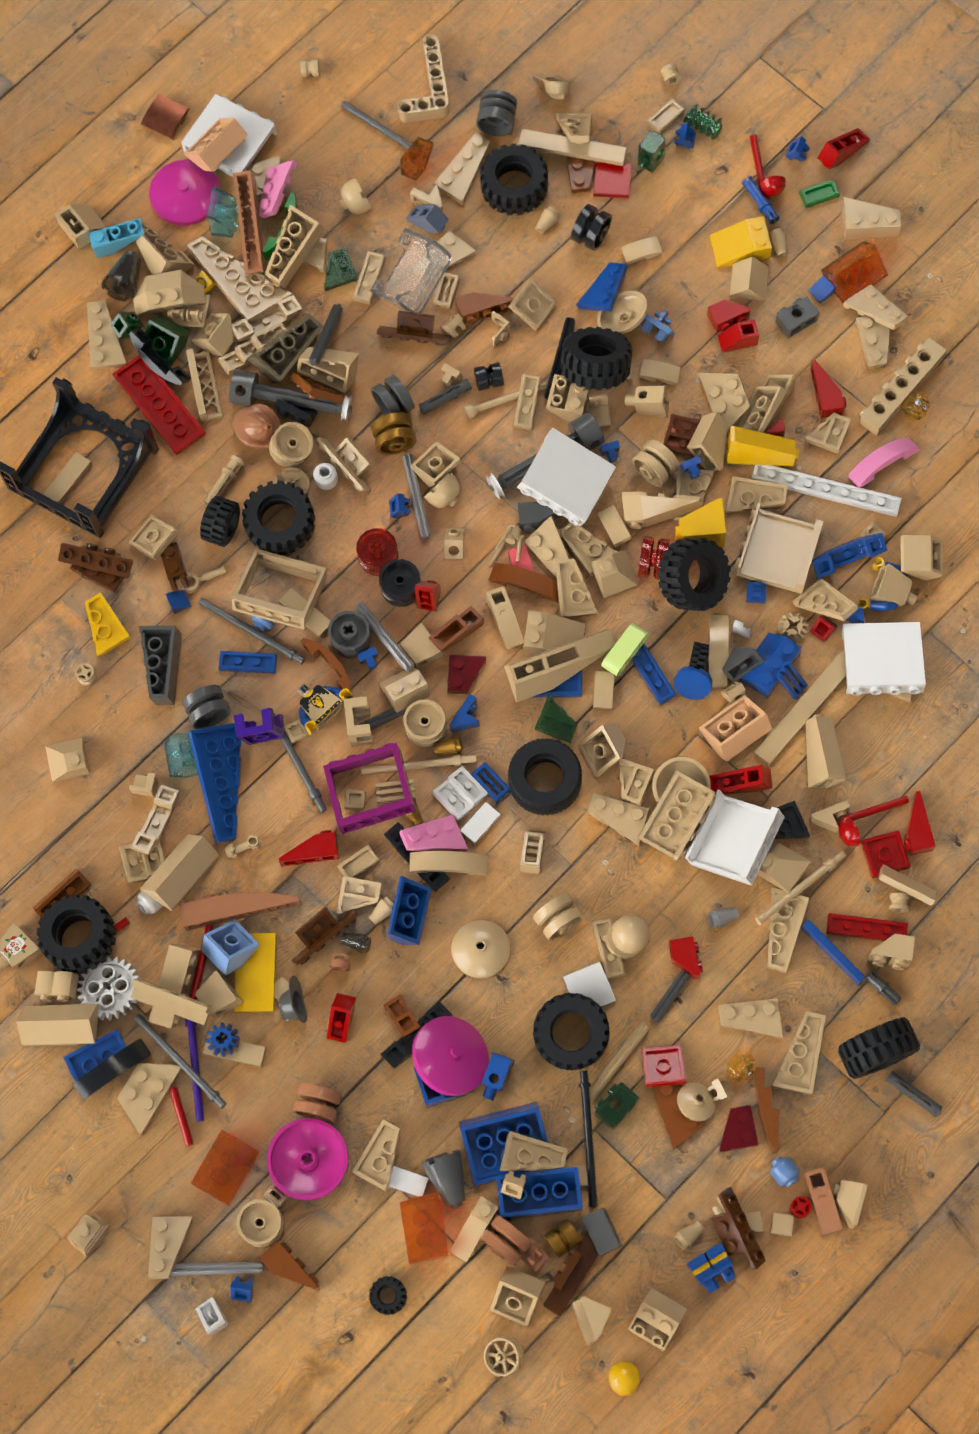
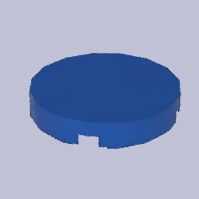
(693, 683)

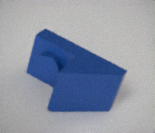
(462, 719)

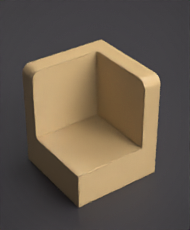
(144, 785)

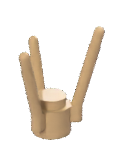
(512, 535)

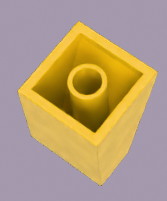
(704, 523)

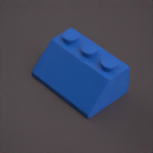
(775, 651)
(408, 912)

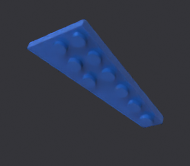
(218, 767)

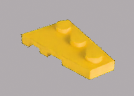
(105, 625)

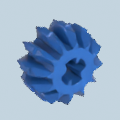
(217, 1035)

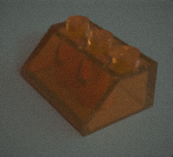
(855, 270)
(225, 1167)
(424, 1229)

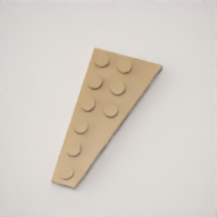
(249, 294)

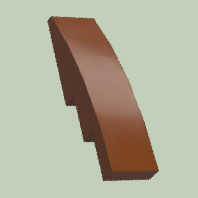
(768, 1116)

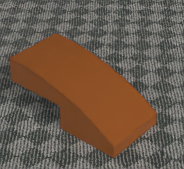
(401, 1016)

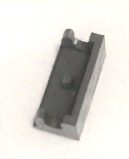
(602, 1231)

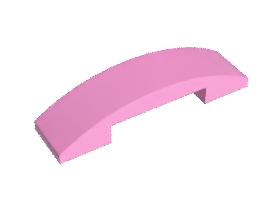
(880, 458)

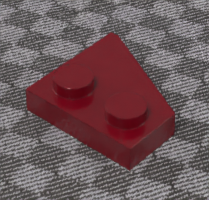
(463, 672)
(739, 1130)

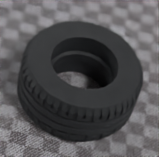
(545, 751)

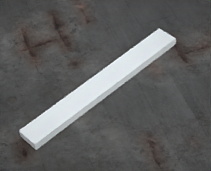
(829, 489)

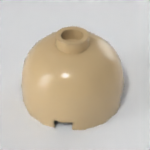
(354, 198)
(445, 492)

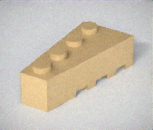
(293, 246)
(176, 977)

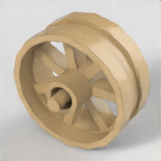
(503, 1356)

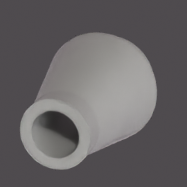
(721, 917)

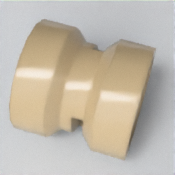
(309, 68)

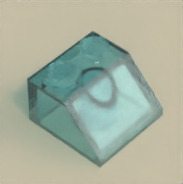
(222, 213)
(180, 756)

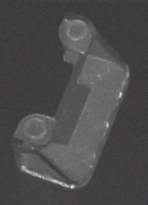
(415, 273)

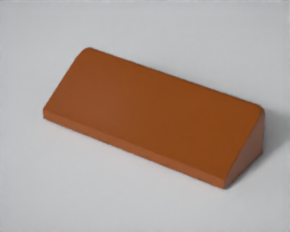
(73, 884)

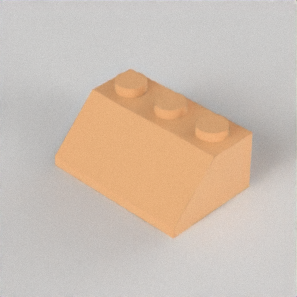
(216, 144)
(735, 728)

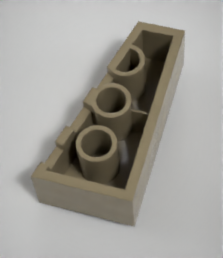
(284, 350)

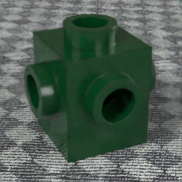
(125, 323)

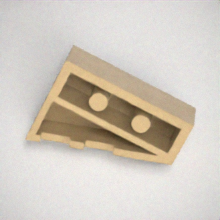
(869, 220)
(334, 369)

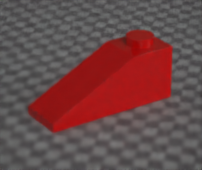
(842, 148)
(827, 392)
(427, 595)
(742, 780)
(918, 834)
(315, 849)

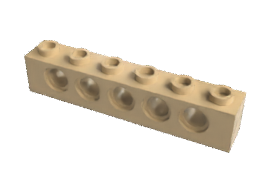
(876, 422)

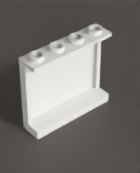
(254, 125)
(566, 477)
(883, 658)
(734, 838)

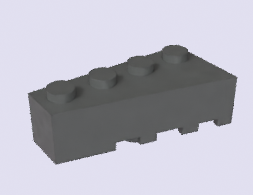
(161, 660)

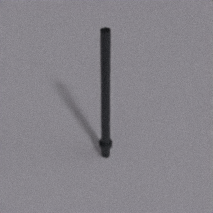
(584, 1085)

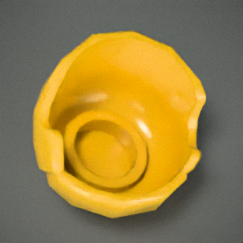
(624, 1378)

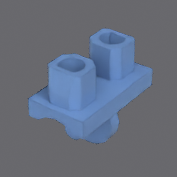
(664, 331)

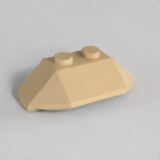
(168, 291)

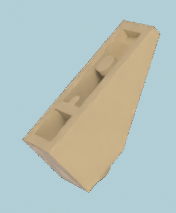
(475, 1226)

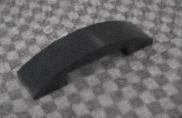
(142, 342)
(433, 879)
(401, 1049)
(111, 1068)

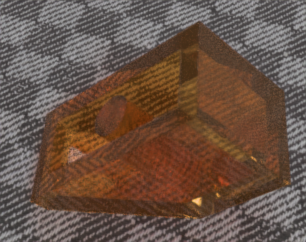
(416, 158)

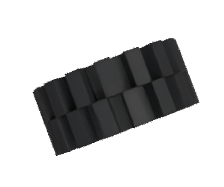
(699, 655)
(376, 1289)

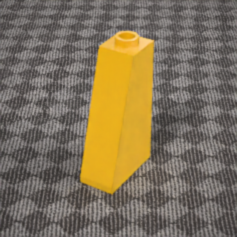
(760, 448)

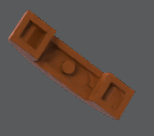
(525, 579)
(316, 650)

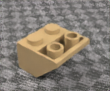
(78, 222)
(567, 399)
(922, 556)
(894, 952)
(657, 1319)

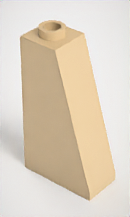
(823, 753)

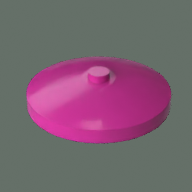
(182, 192)
(450, 1056)
(307, 1159)

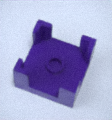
(270, 729)

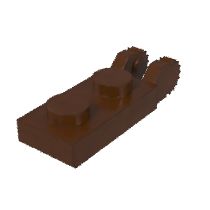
(174, 566)
(102, 579)

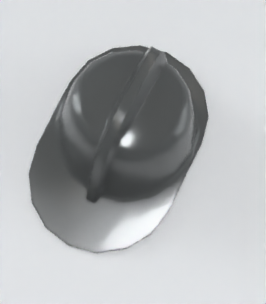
(292, 1002)

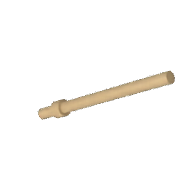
(456, 760)
(828, 866)

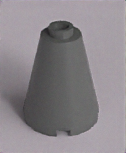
(447, 1177)

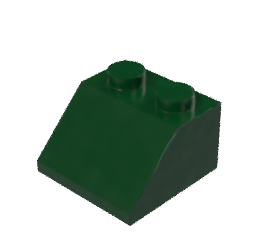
(167, 337)

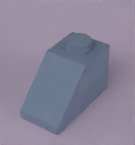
(428, 218)

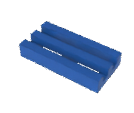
(798, 686)
(501, 794)

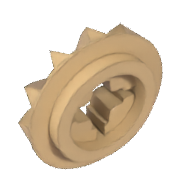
(802, 627)

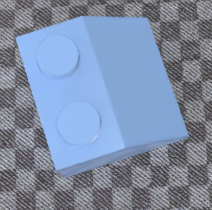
(229, 946)

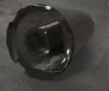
(123, 277)

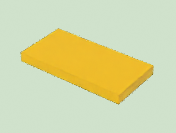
(257, 977)

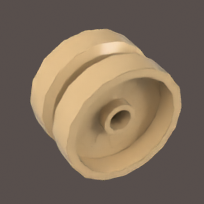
(300, 447)
(655, 463)
(414, 723)
(558, 916)
(272, 1223)

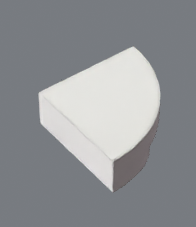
(740, 630)

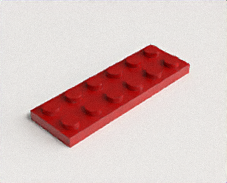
(159, 405)

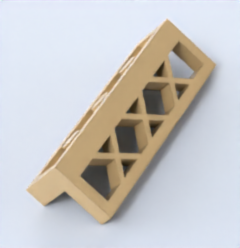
(199, 392)
(171, 1001)

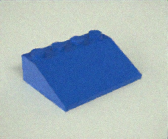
(487, 1136)

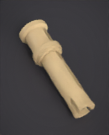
(228, 474)

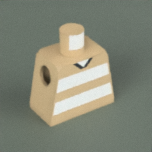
(88, 1232)

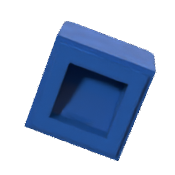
(822, 289)
(178, 600)
(857, 616)

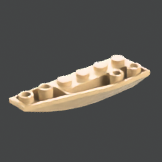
(553, 667)

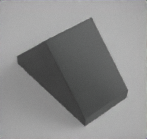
(741, 662)

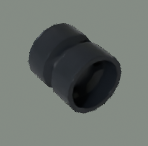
(488, 376)

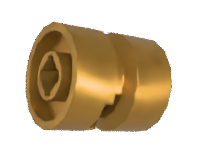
(564, 1237)

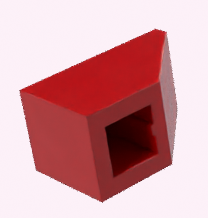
(726, 314)
(739, 336)
(684, 956)

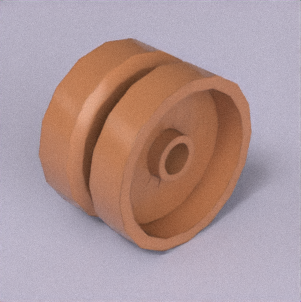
(316, 1102)
(503, 1244)

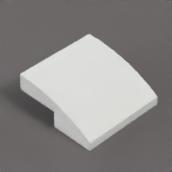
(460, 793)
(592, 983)

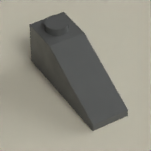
(533, 515)

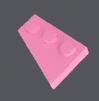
(274, 185)
(436, 835)

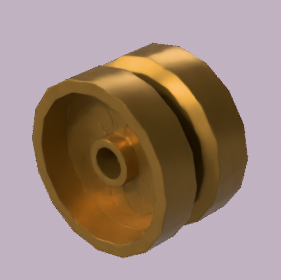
(393, 433)

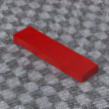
(864, 927)

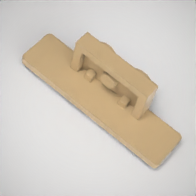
(349, 459)

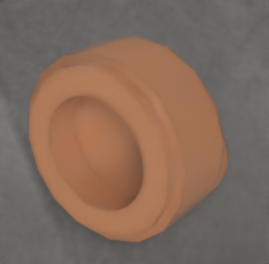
(338, 964)

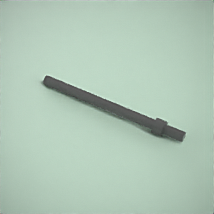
(376, 125)
(314, 793)

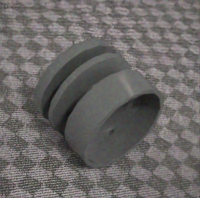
(496, 113)

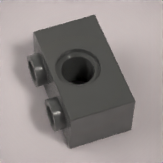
(791, 325)

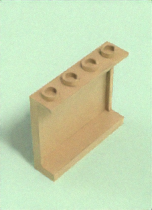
(778, 550)

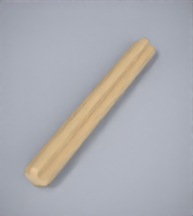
(617, 1061)

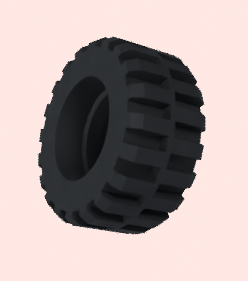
(514, 159)
(596, 358)
(268, 497)
(675, 574)
(64, 914)
(551, 1012)
(878, 1048)

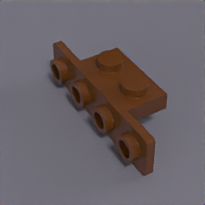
(414, 327)
(96, 559)
(320, 930)
(735, 1230)
(571, 1277)

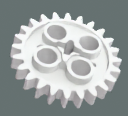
(97, 977)

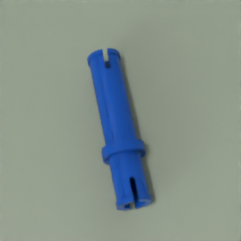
(765, 205)

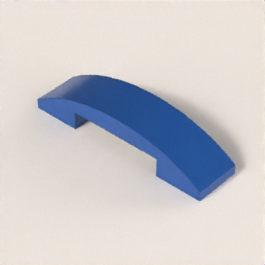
(848, 552)

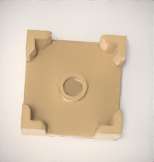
(354, 710)

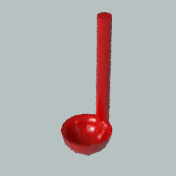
(771, 185)
(847, 828)

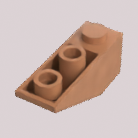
(823, 1200)

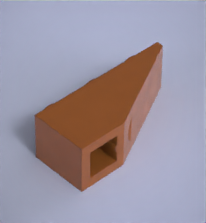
(478, 306)
(282, 1264)

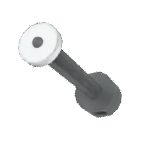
(254, 390)
(583, 431)

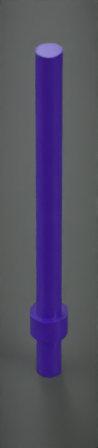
(195, 1065)

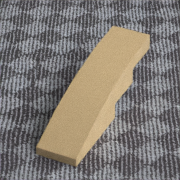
(238, 358)

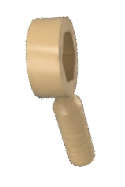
(206, 576)

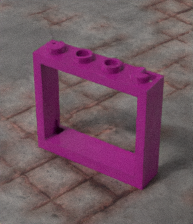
(377, 814)

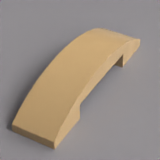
(285, 311)
(718, 649)
(156, 821)
(448, 862)

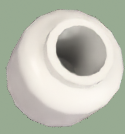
(325, 476)
(147, 904)

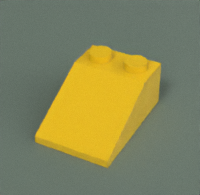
(741, 242)

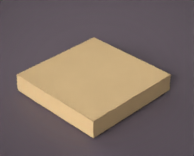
(532, 304)
(153, 537)

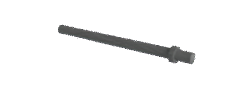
(292, 654)
(214, 1096)

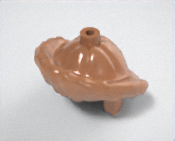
(256, 425)

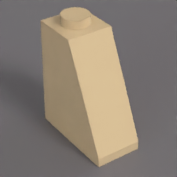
(709, 441)

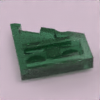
(339, 269)
(556, 722)

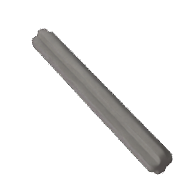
(416, 497)
(385, 637)
(218, 1268)

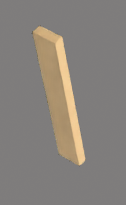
(563, 146)

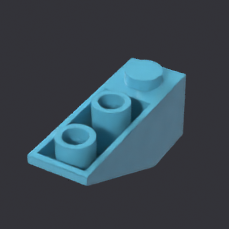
(114, 238)

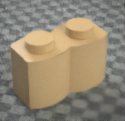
(56, 985)

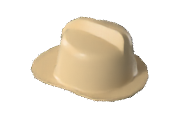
(554, 85)

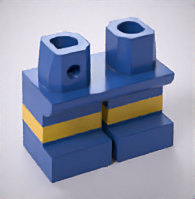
(719, 1262)

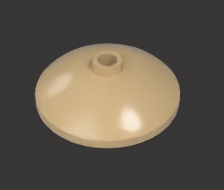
(626, 314)
(682, 764)
(480, 962)

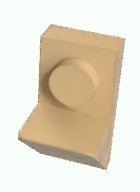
(421, 197)
(826, 817)

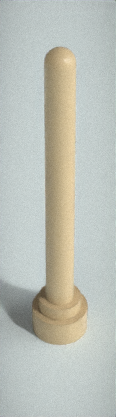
(472, 410)

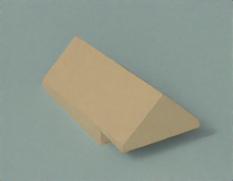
(767, 402)
(180, 871)
(58, 1025)
(591, 1318)

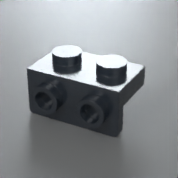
(297, 414)

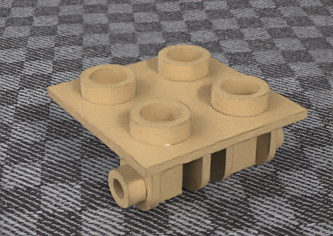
(190, 316)

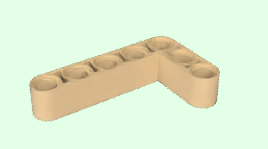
(431, 103)

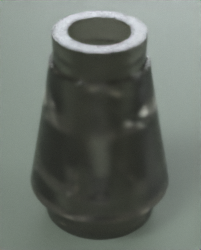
(357, 942)

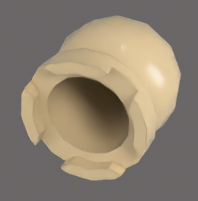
(627, 936)

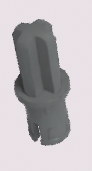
(883, 988)

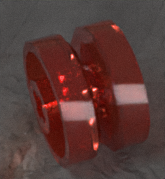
(376, 549)
(651, 557)

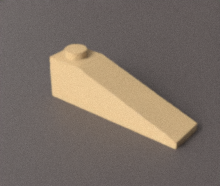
(160, 255)
(649, 510)

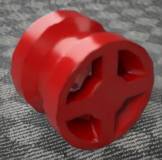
(803, 1205)

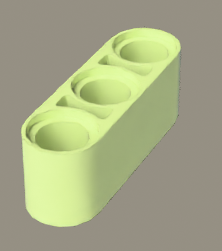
(625, 649)

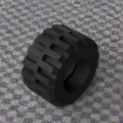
(220, 521)

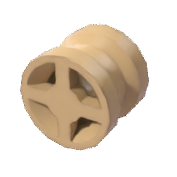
(671, 75)
(83, 670)
(899, 902)

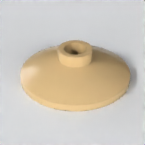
(693, 1108)

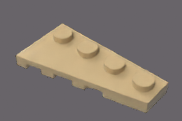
(459, 174)
(103, 341)
(801, 1061)

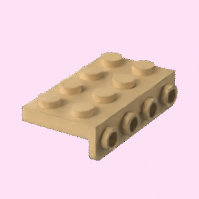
(677, 815)

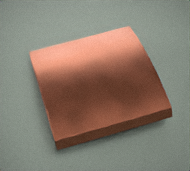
(165, 116)
(680, 433)

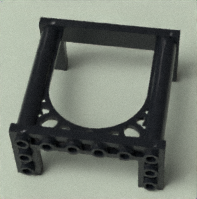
(65, 409)

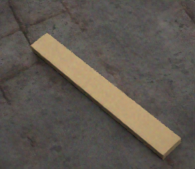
(802, 710)

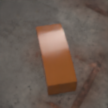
(457, 629)

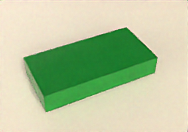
(819, 193)

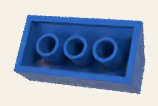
(543, 1194)

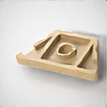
(726, 396)
(146, 1092)

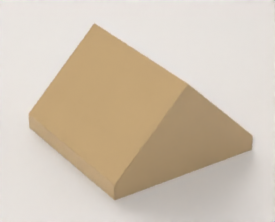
(749, 280)
(435, 464)

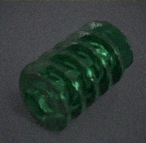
(703, 122)

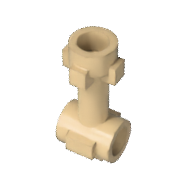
(252, 842)

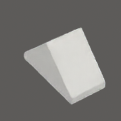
(211, 1316)

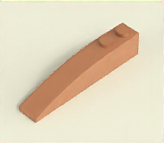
(249, 221)
(225, 908)

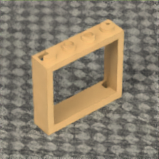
(270, 610)

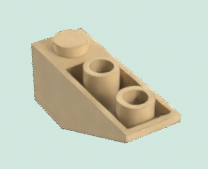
(505, 617)

